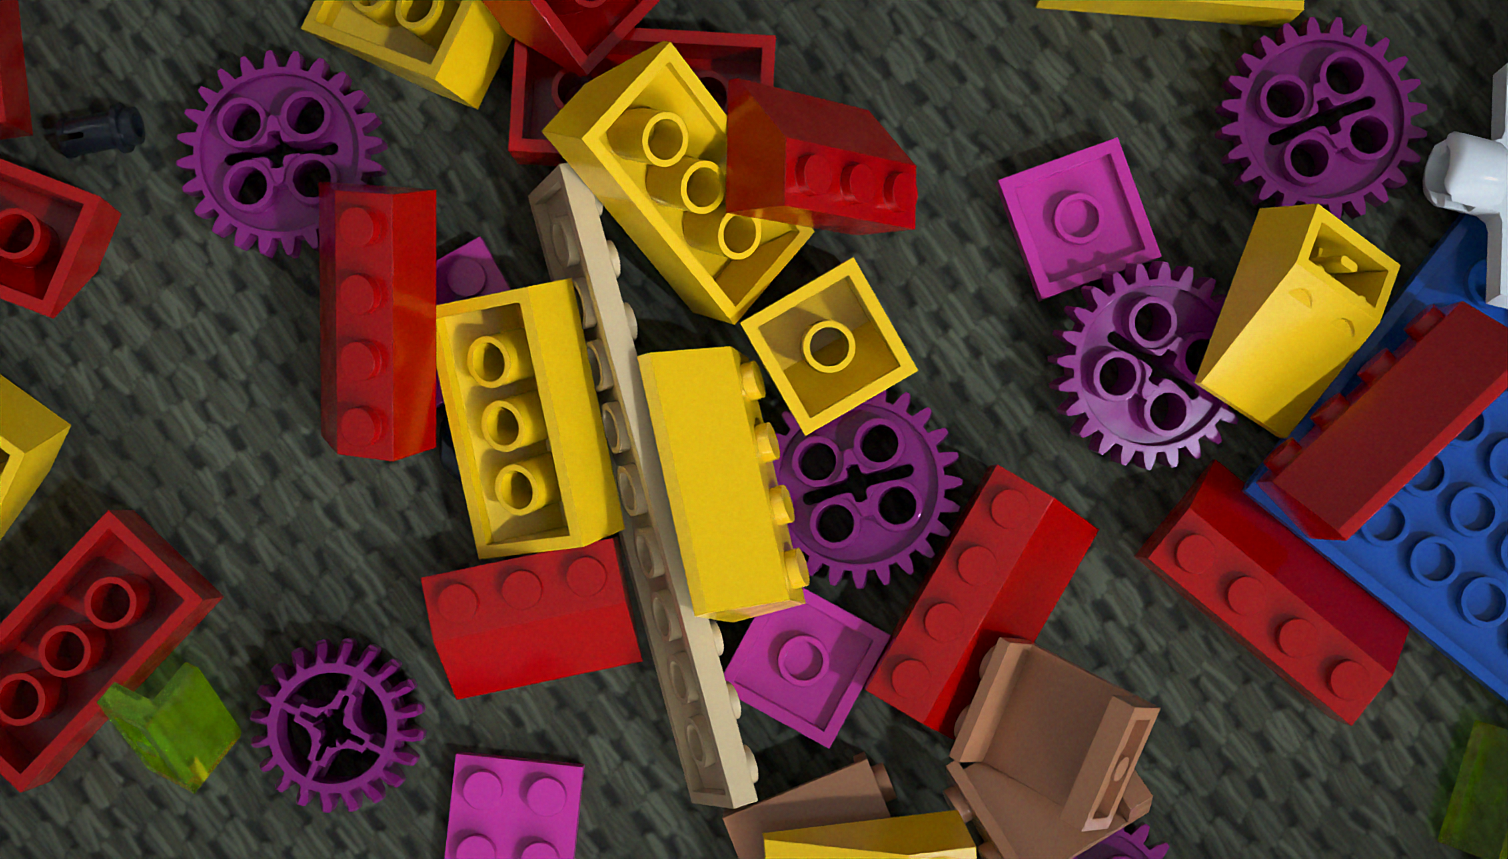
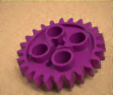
(1298, 71)
(279, 98)
(1121, 414)
(873, 540)

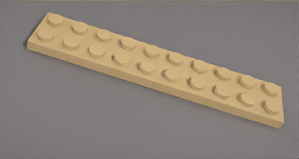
(682, 646)

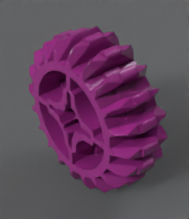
(314, 776)

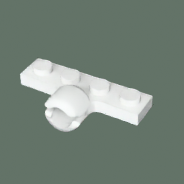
(1472, 178)

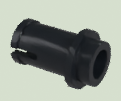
(102, 131)

